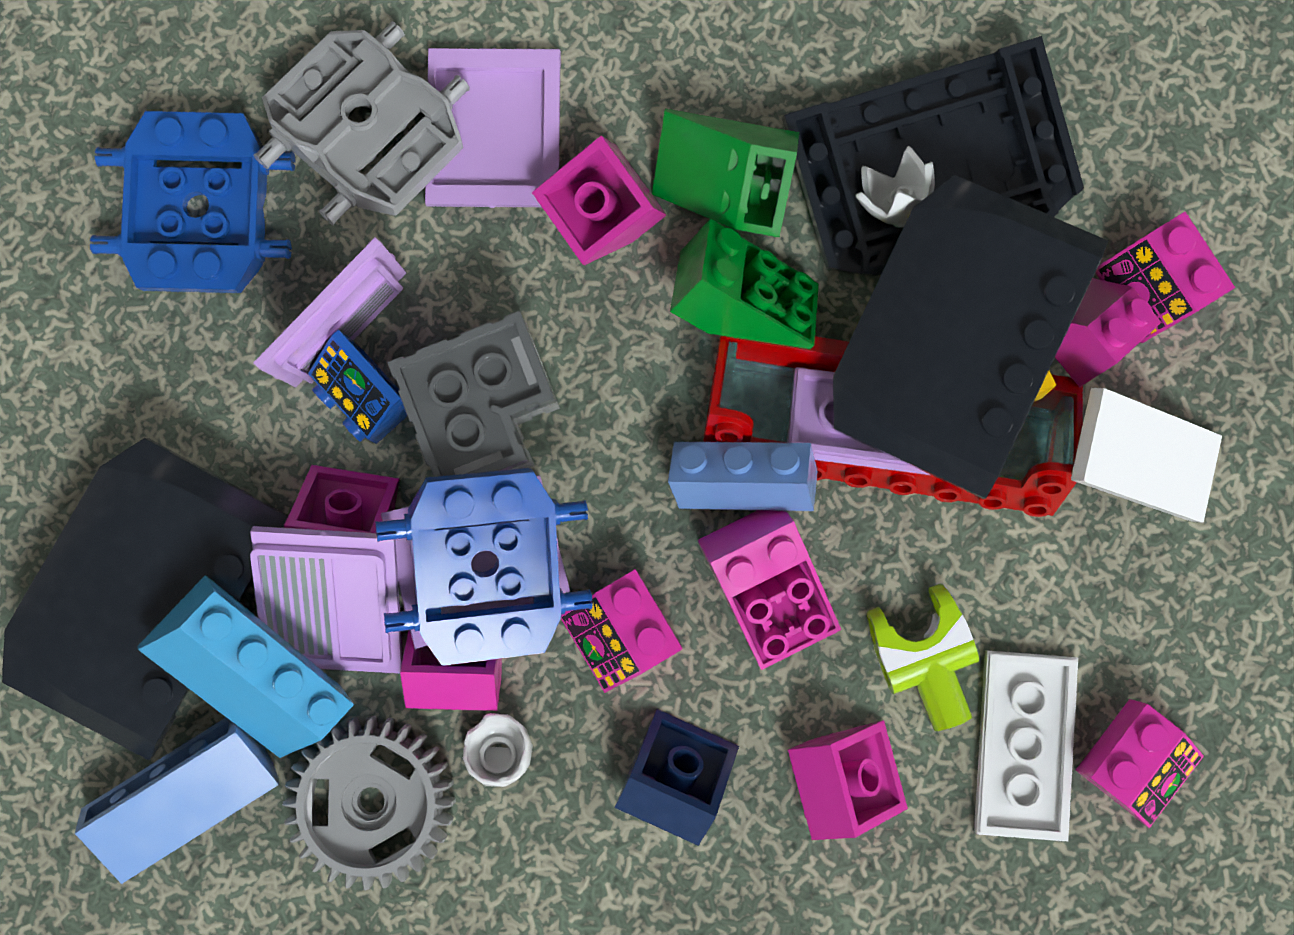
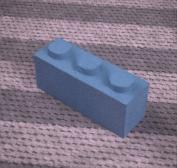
(743, 476)

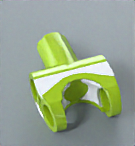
(929, 662)

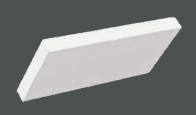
(1146, 455)
(1026, 745)

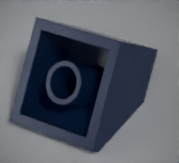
(678, 778)

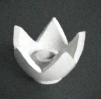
(895, 197)

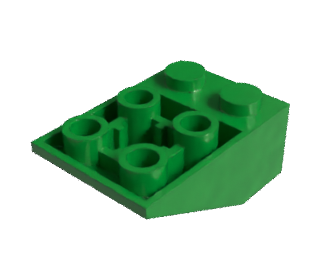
(726, 170)
(743, 291)

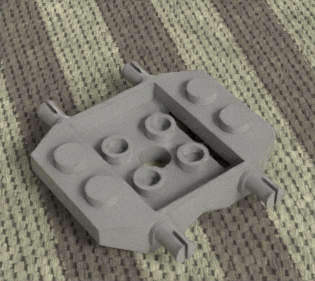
(312, 113)

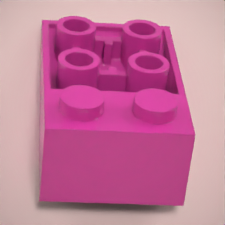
(770, 585)

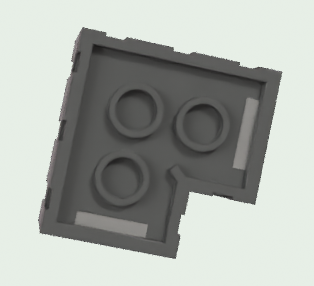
(474, 395)

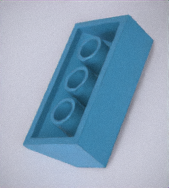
(246, 670)

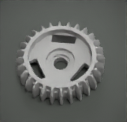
(352, 830)

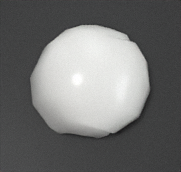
(497, 764)

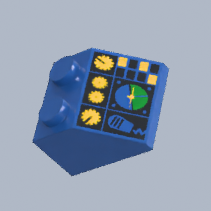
(358, 388)

